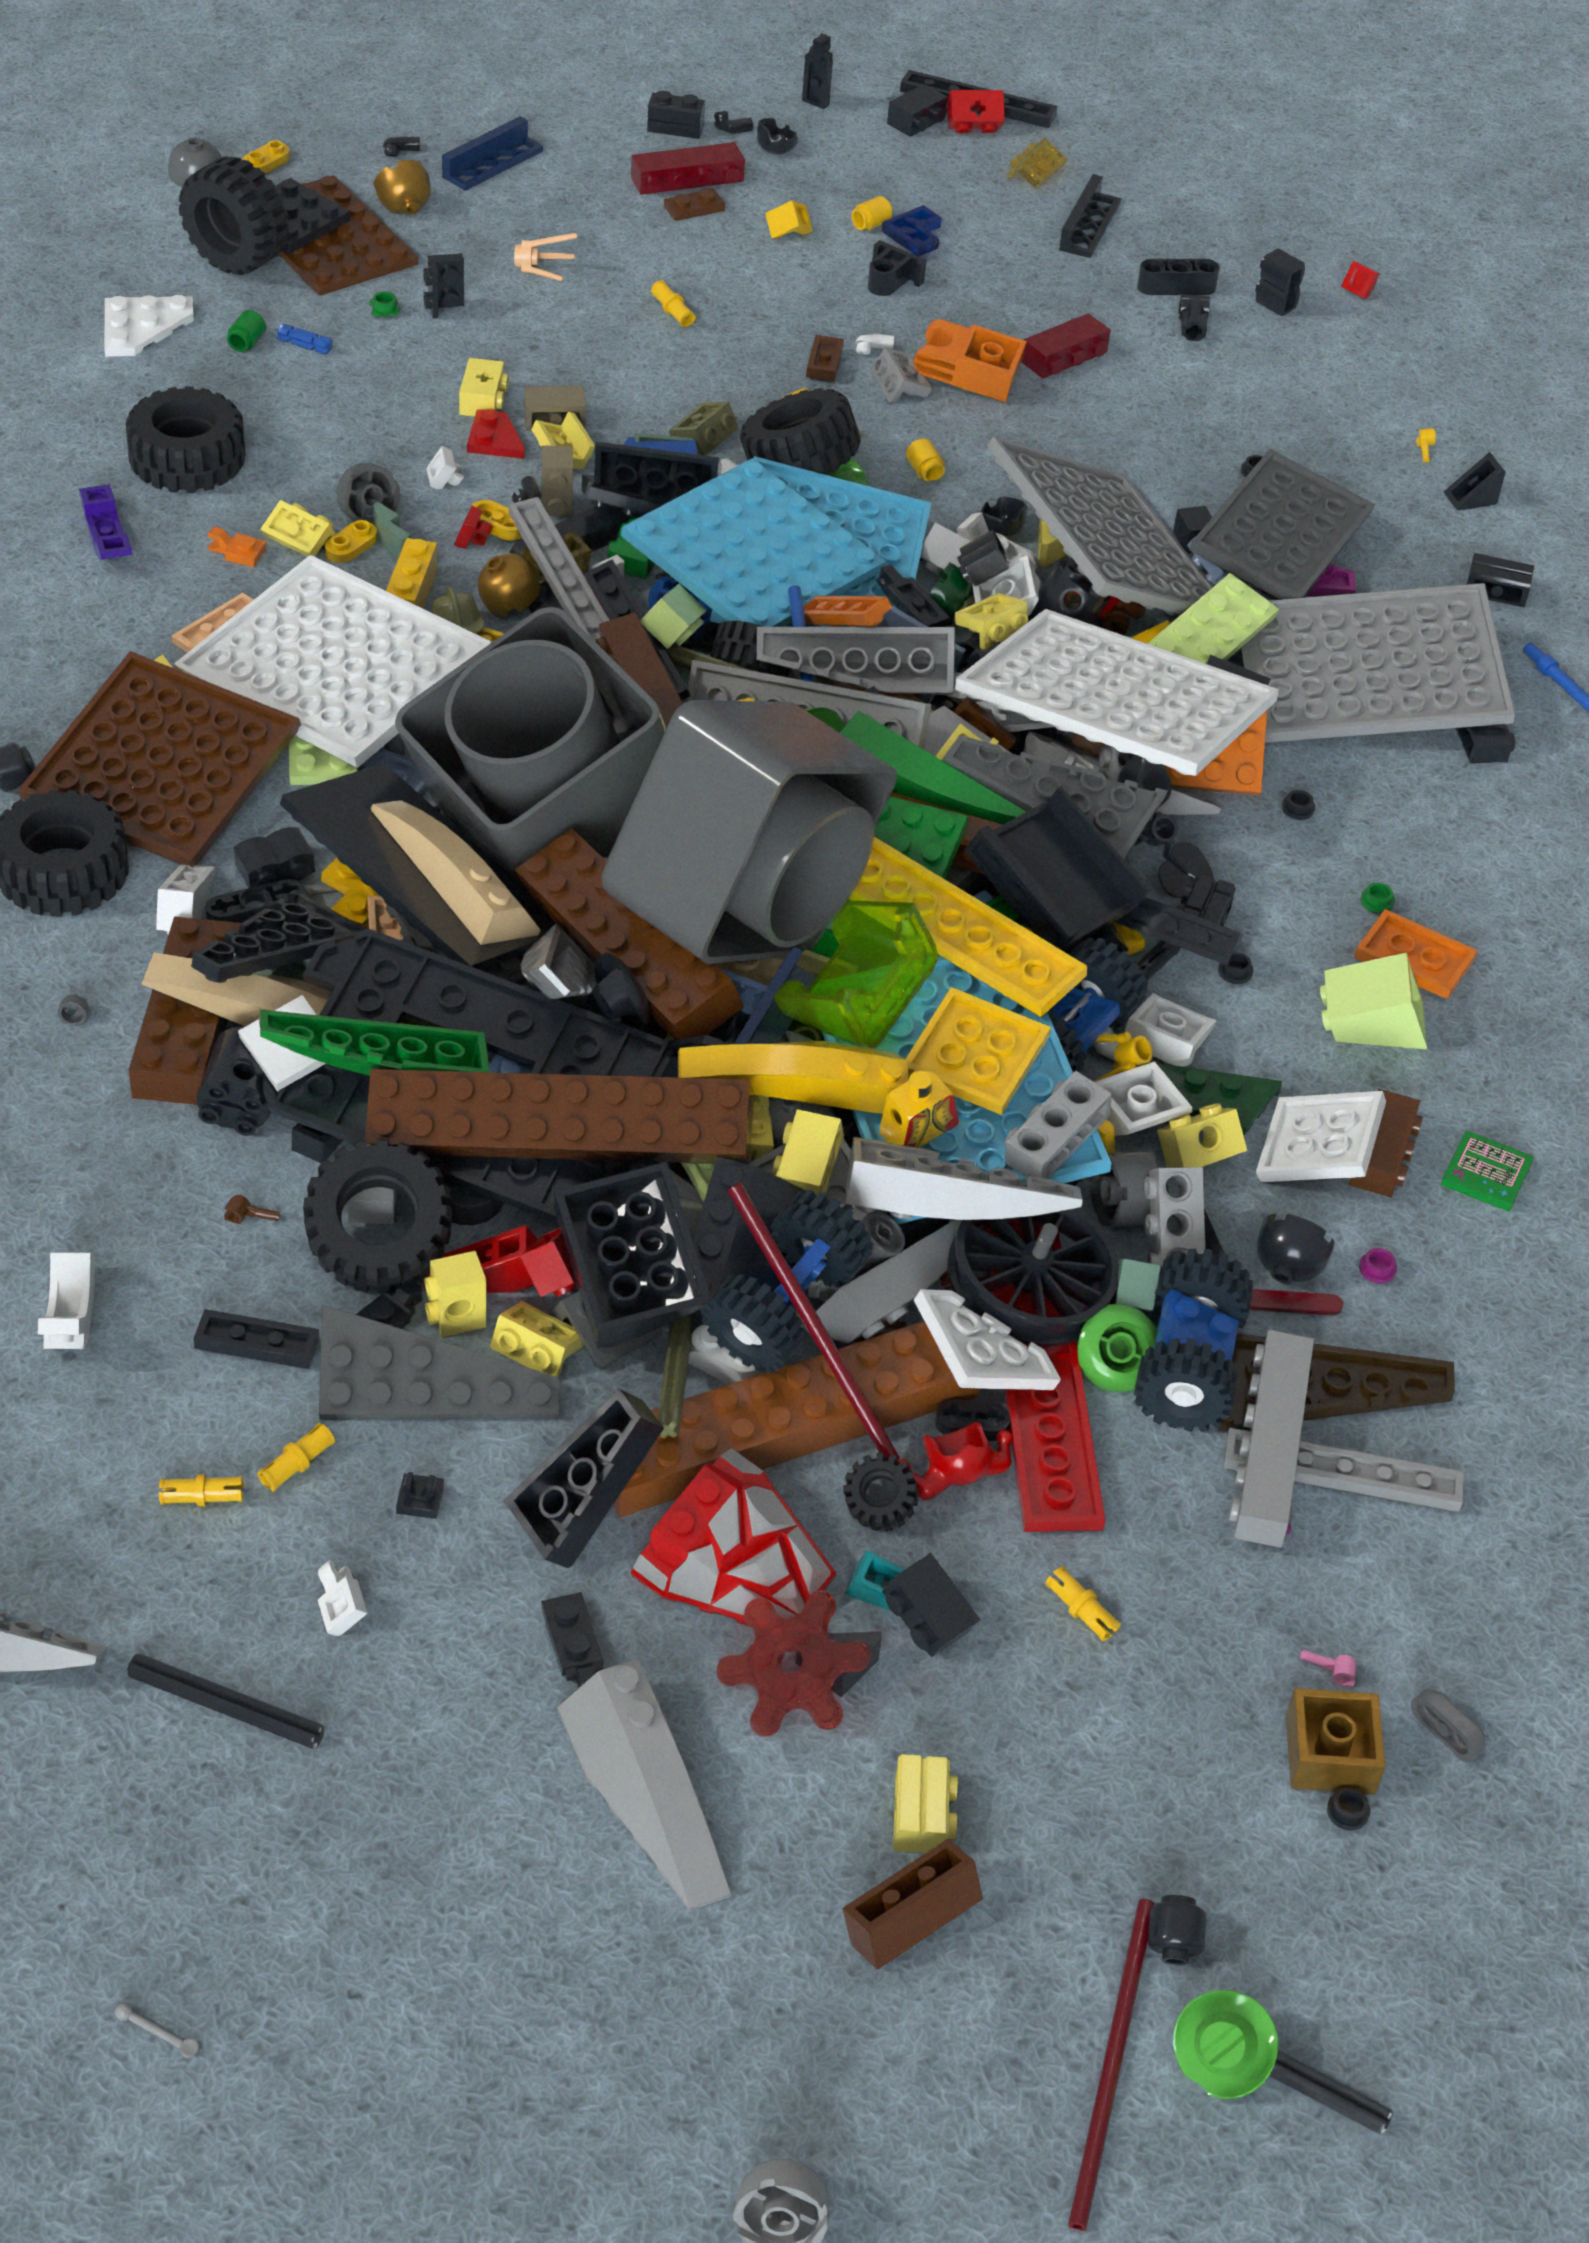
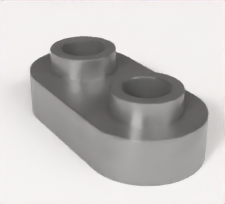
(1449, 1724)

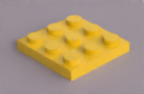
(978, 1049)

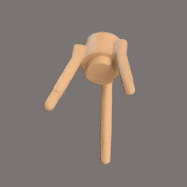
(527, 256)

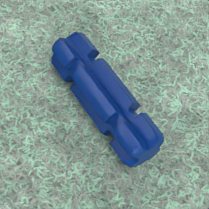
(304, 339)

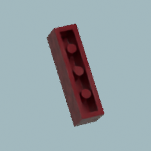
(687, 168)

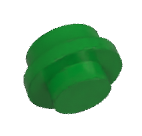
(1377, 898)

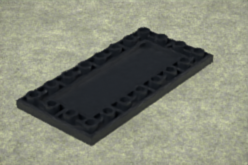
(343, 821)

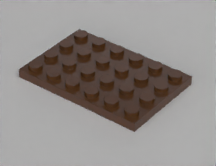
(351, 252)

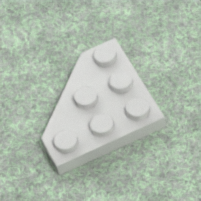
(139, 321)
(981, 1348)

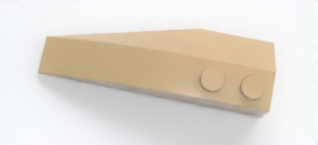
(457, 874)
(237, 998)

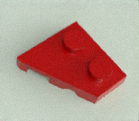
(494, 435)

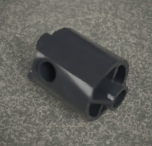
(1058, 596)
(230, 1087)

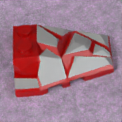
(731, 1544)

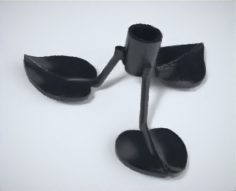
(1185, 859)

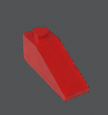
(502, 1260)

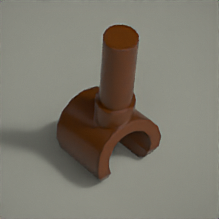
(240, 1206)

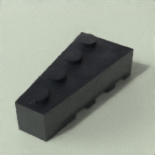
(583, 1477)

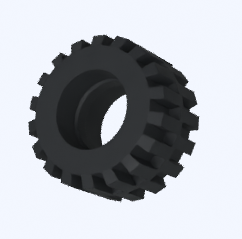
(738, 645)

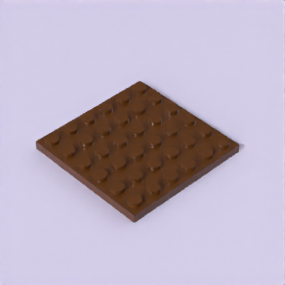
(166, 755)

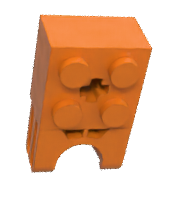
(970, 358)

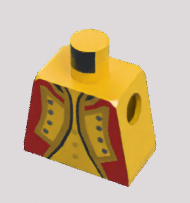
(918, 1111)

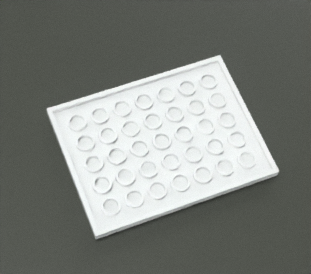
(332, 656)
(1118, 691)

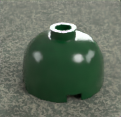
(951, 591)

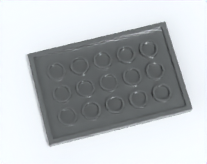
(1282, 527)

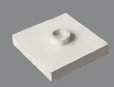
(277, 1062)

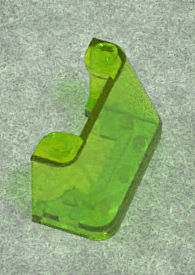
(871, 975)

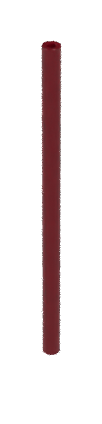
(811, 1320)
(1111, 2069)

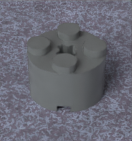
(1121, 1193)

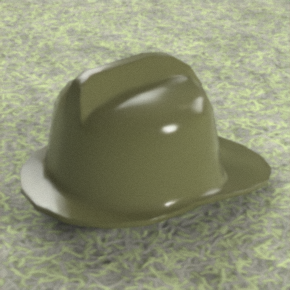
(459, 609)

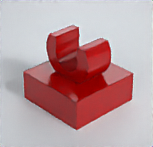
(1360, 279)
(472, 528)

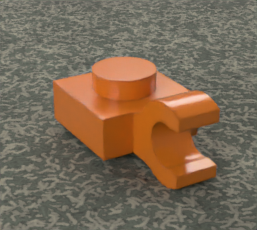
(240, 549)

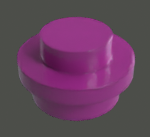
(1378, 1266)

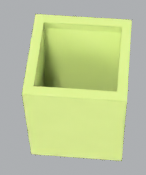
(1375, 1003)

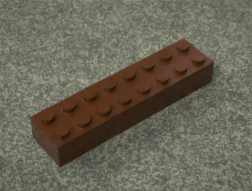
(680, 988)

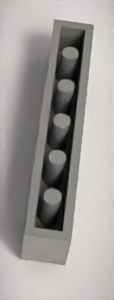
(1273, 1438)

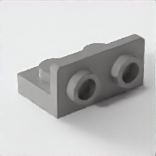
(897, 375)

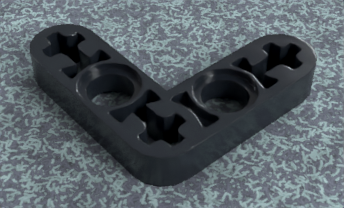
(229, 901)

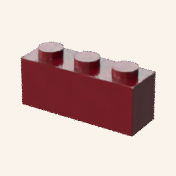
(1066, 345)

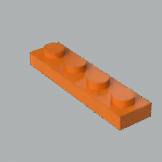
(846, 610)

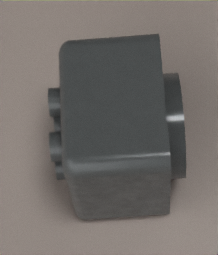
(534, 740)
(748, 829)

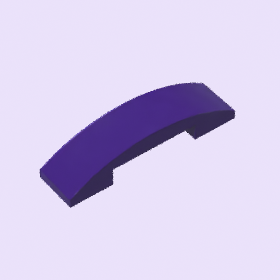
(104, 523)

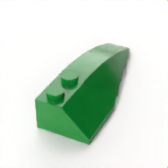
(926, 776)
(375, 1044)

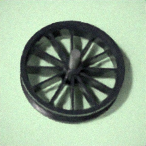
(1036, 1271)

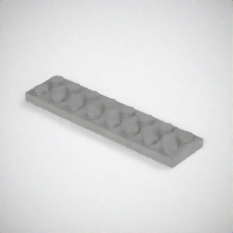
(729, 683)

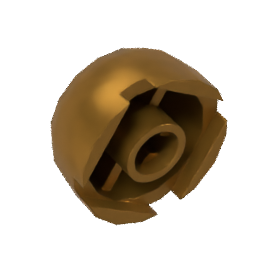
(403, 187)
(508, 584)

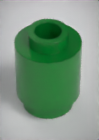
(246, 331)

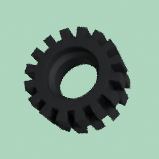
(876, 1469)

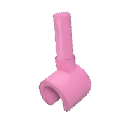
(1343, 1667)

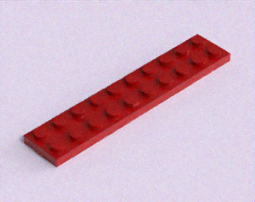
(1052, 1434)

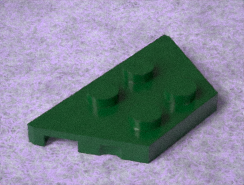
(1232, 1091)

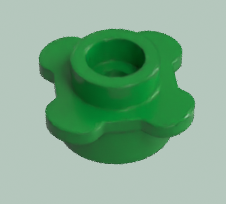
(384, 304)

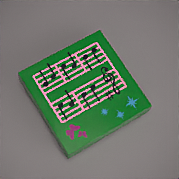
(1487, 1171)

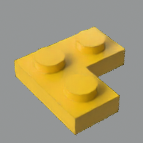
(355, 899)

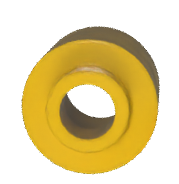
(871, 213)
(925, 460)

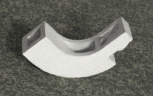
(70, 1301)

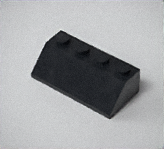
(652, 471)

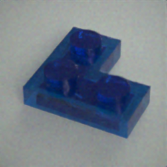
(913, 230)

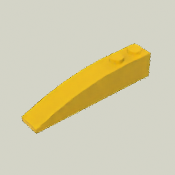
(803, 1071)

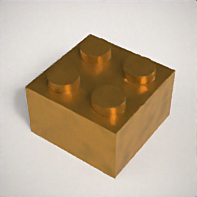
(1335, 1740)

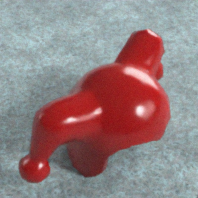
(961, 1459)

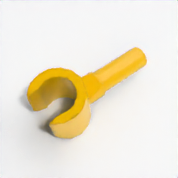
(1426, 439)

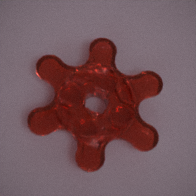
(808, 1686)

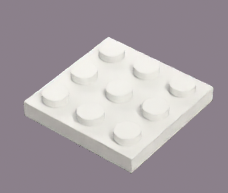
(1321, 1136)

